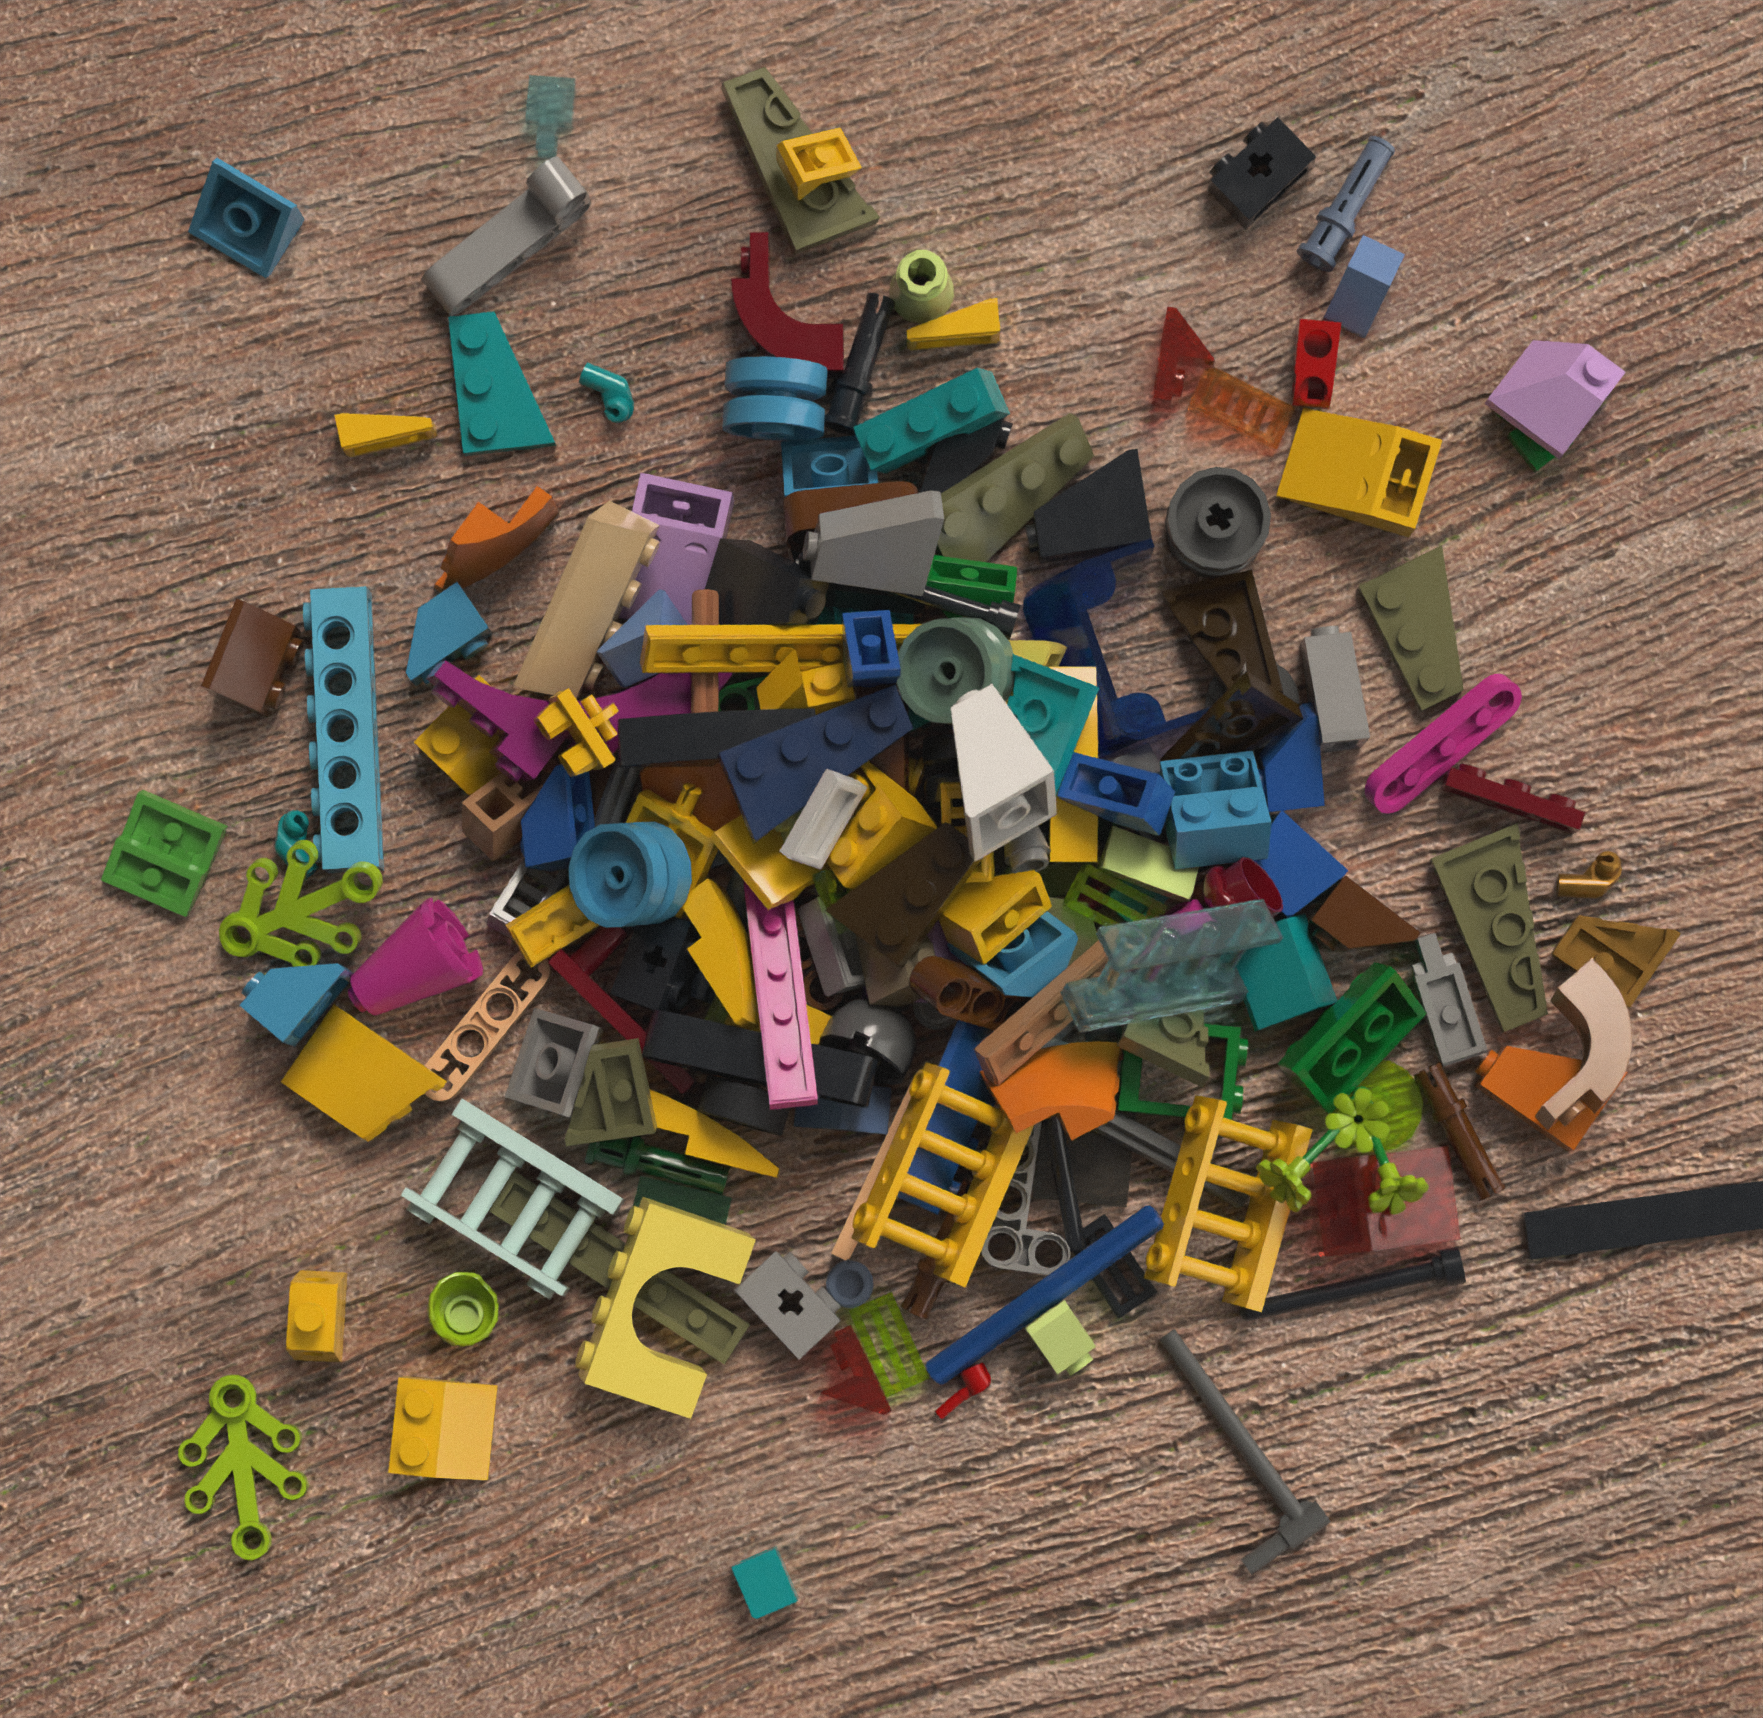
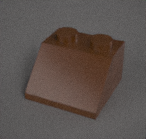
(252, 659)

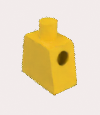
(316, 1316)

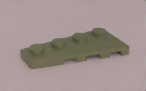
(764, 120)

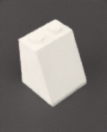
(1001, 772)

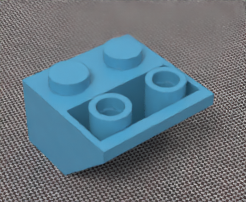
(1216, 810)

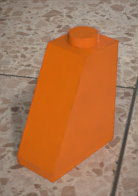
(1526, 1080)

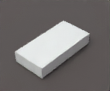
(823, 819)

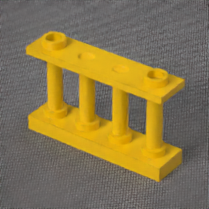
(972, 1211)
(1265, 1218)

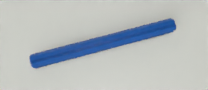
(1044, 1295)

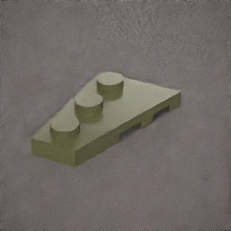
(1418, 626)
(1171, 1043)

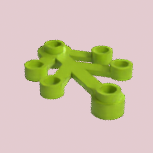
(294, 912)
(241, 1458)

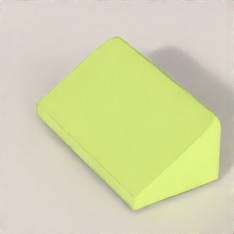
(1146, 865)

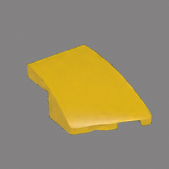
(358, 1075)

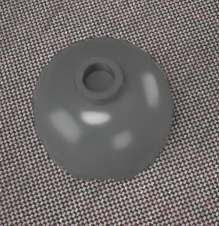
(876, 1033)

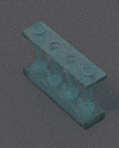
(1176, 987)

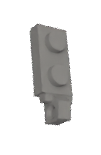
(1447, 1003)

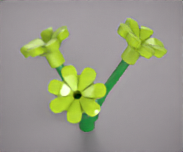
(1358, 1122)

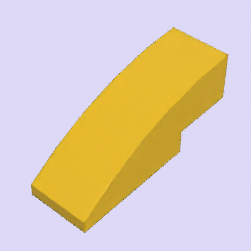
(723, 951)

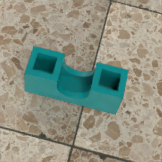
(944, 411)

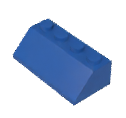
(946, 1122)

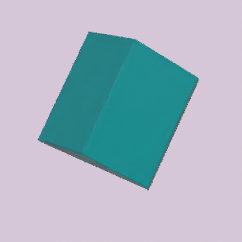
(1285, 976)

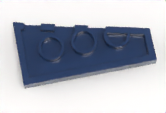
(781, 769)

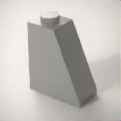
(878, 543)
(1335, 689)

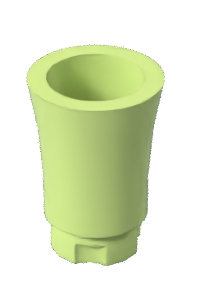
(919, 302)

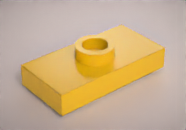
(549, 927)

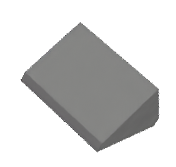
(552, 1062)

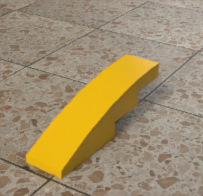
(1073, 829)
(708, 1138)

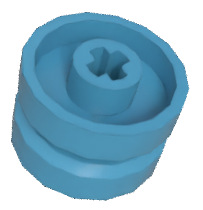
(774, 398)
(630, 874)

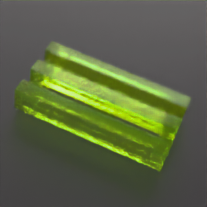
(1079, 886)
(873, 1307)

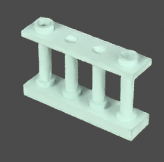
(553, 1178)

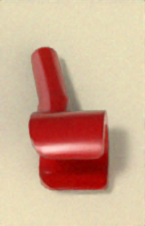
(976, 1380)

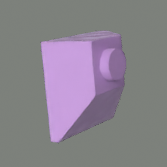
(1554, 391)

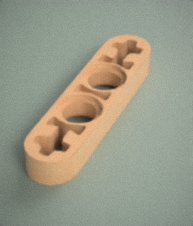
(491, 1030)

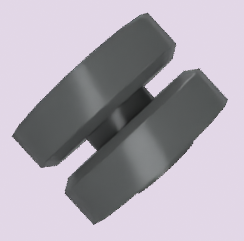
(1221, 495)

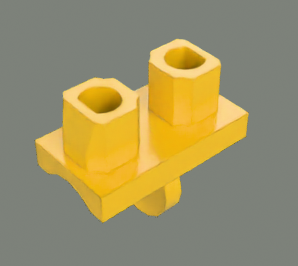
(568, 714)

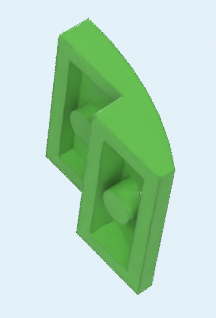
(164, 853)

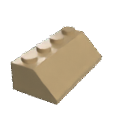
(589, 601)

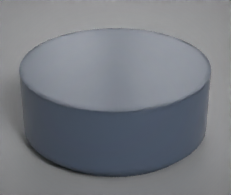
(850, 1283)

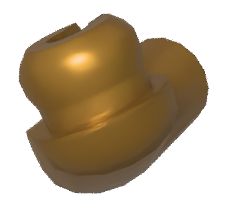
(1594, 881)

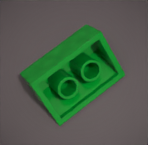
(1352, 1036)

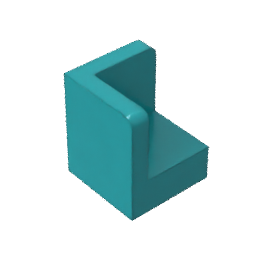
(765, 1582)

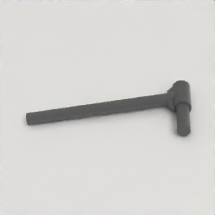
(1299, 1519)

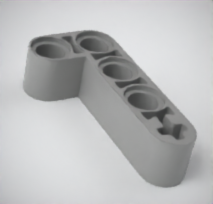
(509, 237)
(1015, 1223)

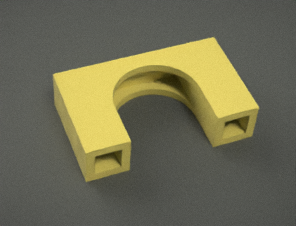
(656, 1241)

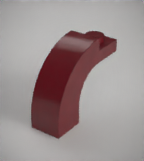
(772, 329)

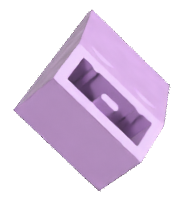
(689, 532)

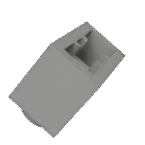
(762, 1295)

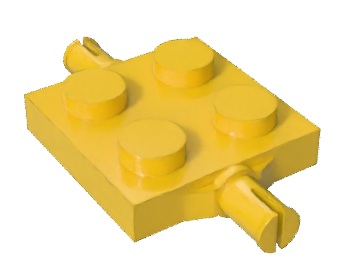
(679, 817)

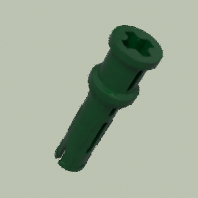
(634, 1156)

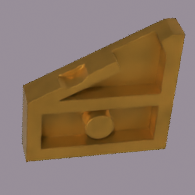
(1620, 948)

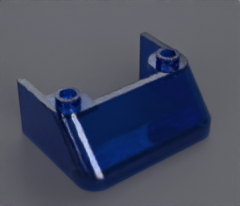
(1059, 614)

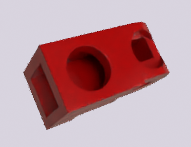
(1315, 362)

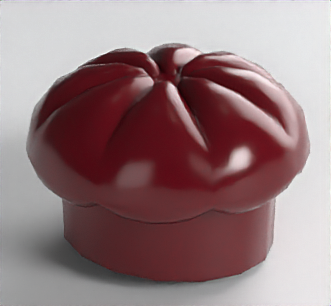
(1241, 883)

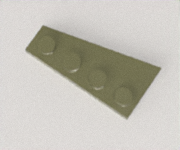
(1003, 495)
(1493, 914)

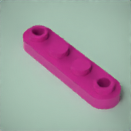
(1443, 743)

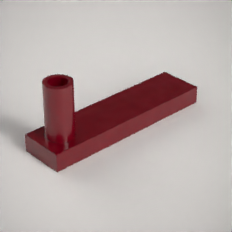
(576, 972)

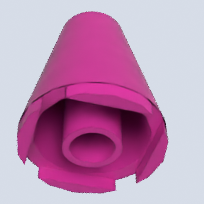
(416, 962)

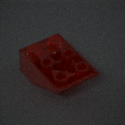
(1343, 1210)

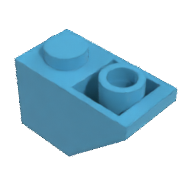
(445, 631)

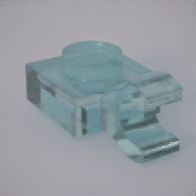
(550, 107)

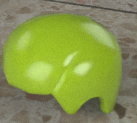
(462, 1309)

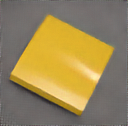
(762, 865)

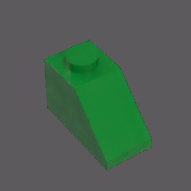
(973, 580)

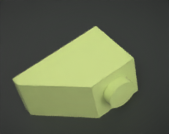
(1061, 1339)

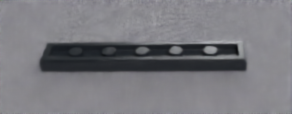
(1644, 1220)

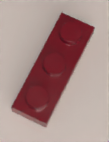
(1513, 798)

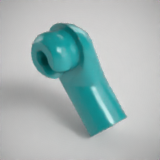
(613, 389)
(291, 829)

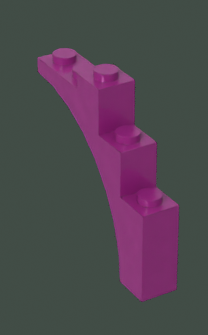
(521, 746)

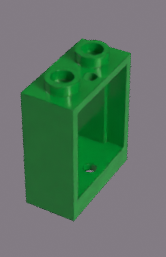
(1234, 1056)

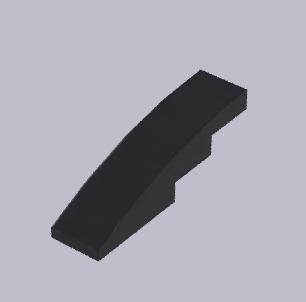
(696, 737)

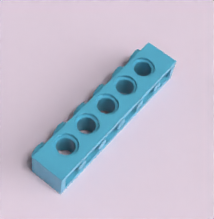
(350, 609)

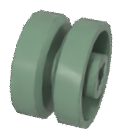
(948, 660)

